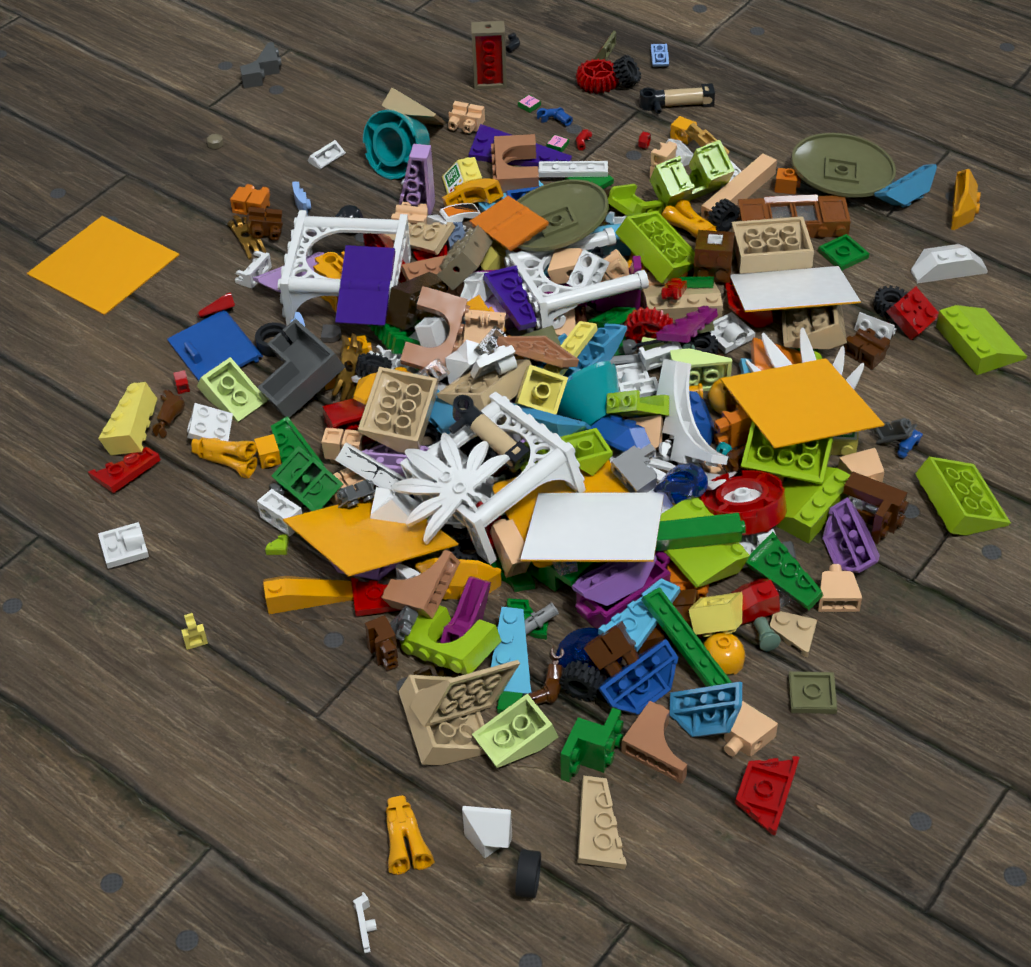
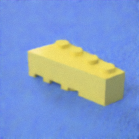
(129, 420)

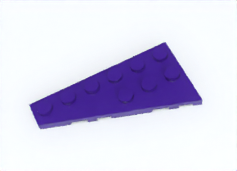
(482, 149)

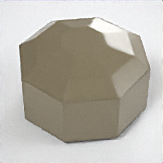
(215, 141)

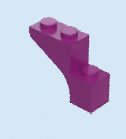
(469, 610)

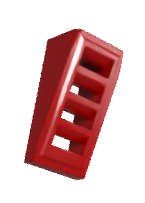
(223, 303)

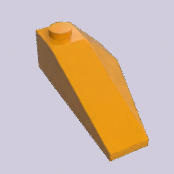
(296, 593)

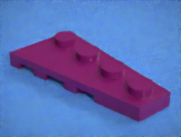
(688, 326)

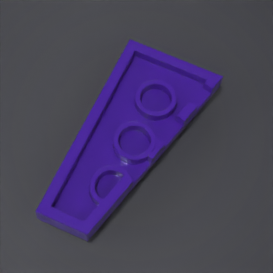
(508, 290)

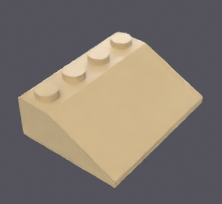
(401, 103)
(772, 245)
(689, 302)
(821, 323)
(482, 387)
(399, 409)
(462, 694)
(443, 741)

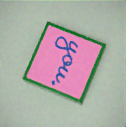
(529, 103)
(557, 143)

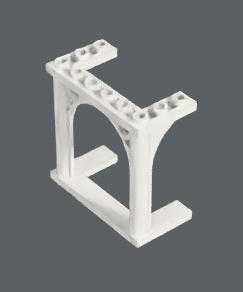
(311, 229)
(555, 465)

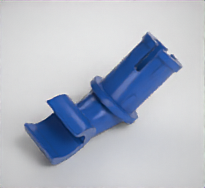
(556, 113)

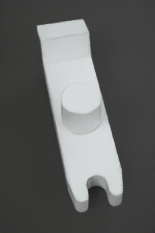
(361, 904)

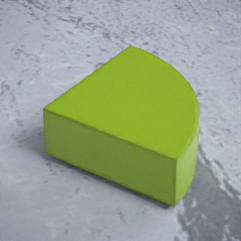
(278, 546)

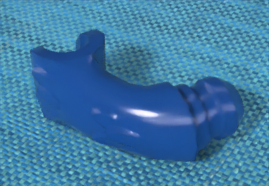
(907, 445)

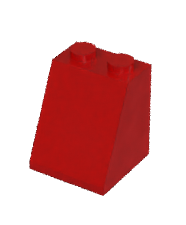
(346, 416)

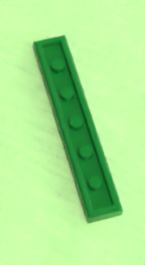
(684, 638)

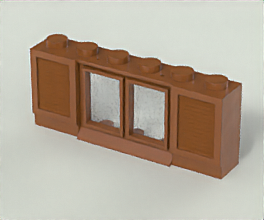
(822, 214)

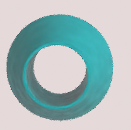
(390, 141)
(587, 392)

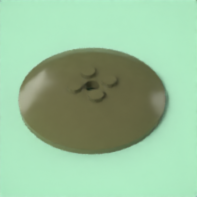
(843, 164)
(571, 209)

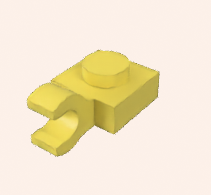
(194, 634)

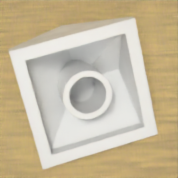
(461, 360)
(392, 505)
(487, 828)

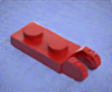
(674, 288)

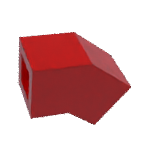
(181, 382)

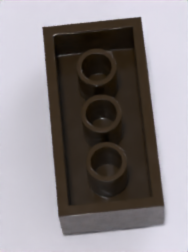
(403, 300)

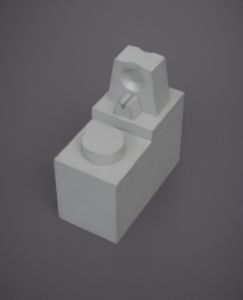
(633, 470)

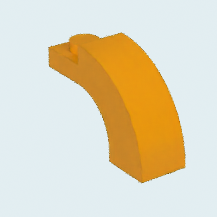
(474, 191)

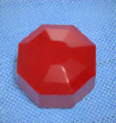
(644, 140)

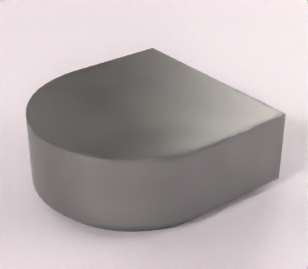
(330, 333)

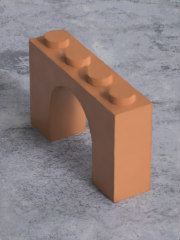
(509, 149)
(452, 310)

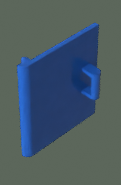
(213, 342)

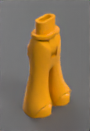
(686, 218)
(229, 453)
(401, 824)

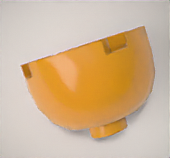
(721, 398)
(726, 651)

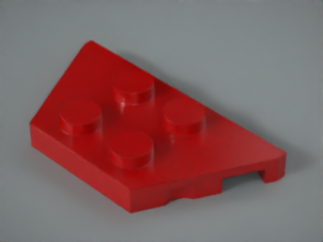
(766, 790)

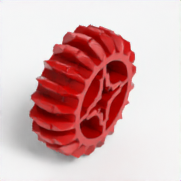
(596, 76)
(645, 323)

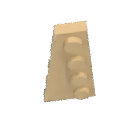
(428, 237)
(598, 831)

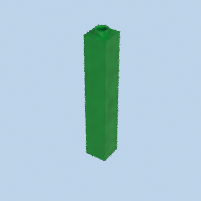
(700, 531)

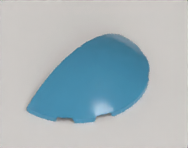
(598, 349)

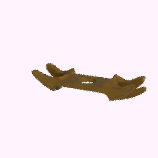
(245, 241)
(344, 376)

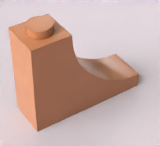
(425, 590)
(648, 745)

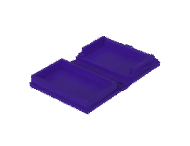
(365, 285)

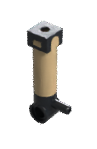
(655, 99)
(488, 431)

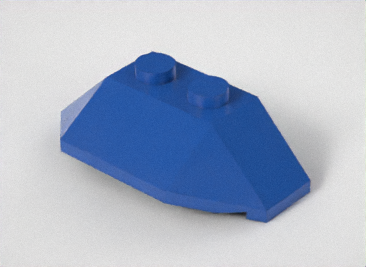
(702, 417)
(621, 432)
(643, 680)

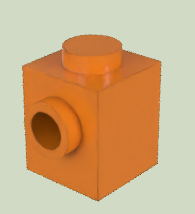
(787, 181)

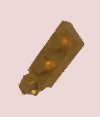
(701, 136)

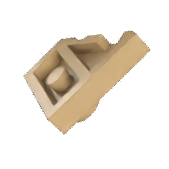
(794, 630)

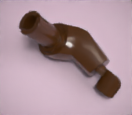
(171, 408)
(734, 460)
(551, 688)

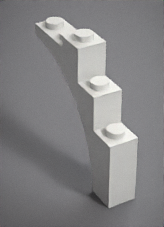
(680, 424)

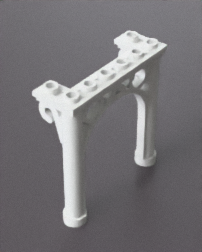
(549, 306)

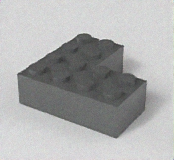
(305, 369)

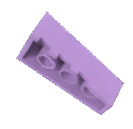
(419, 180)

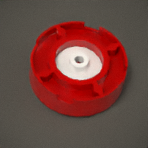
(753, 495)

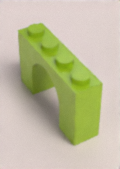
(459, 655)

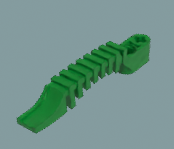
(393, 338)

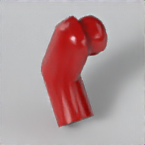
(580, 139)

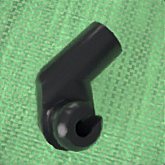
(514, 42)

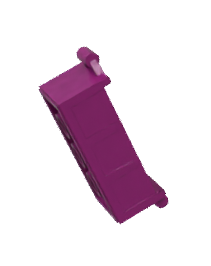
(600, 614)

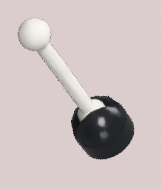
(505, 475)

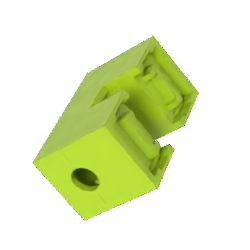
(709, 172)

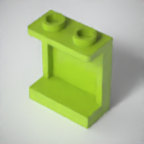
(625, 200)
(632, 405)

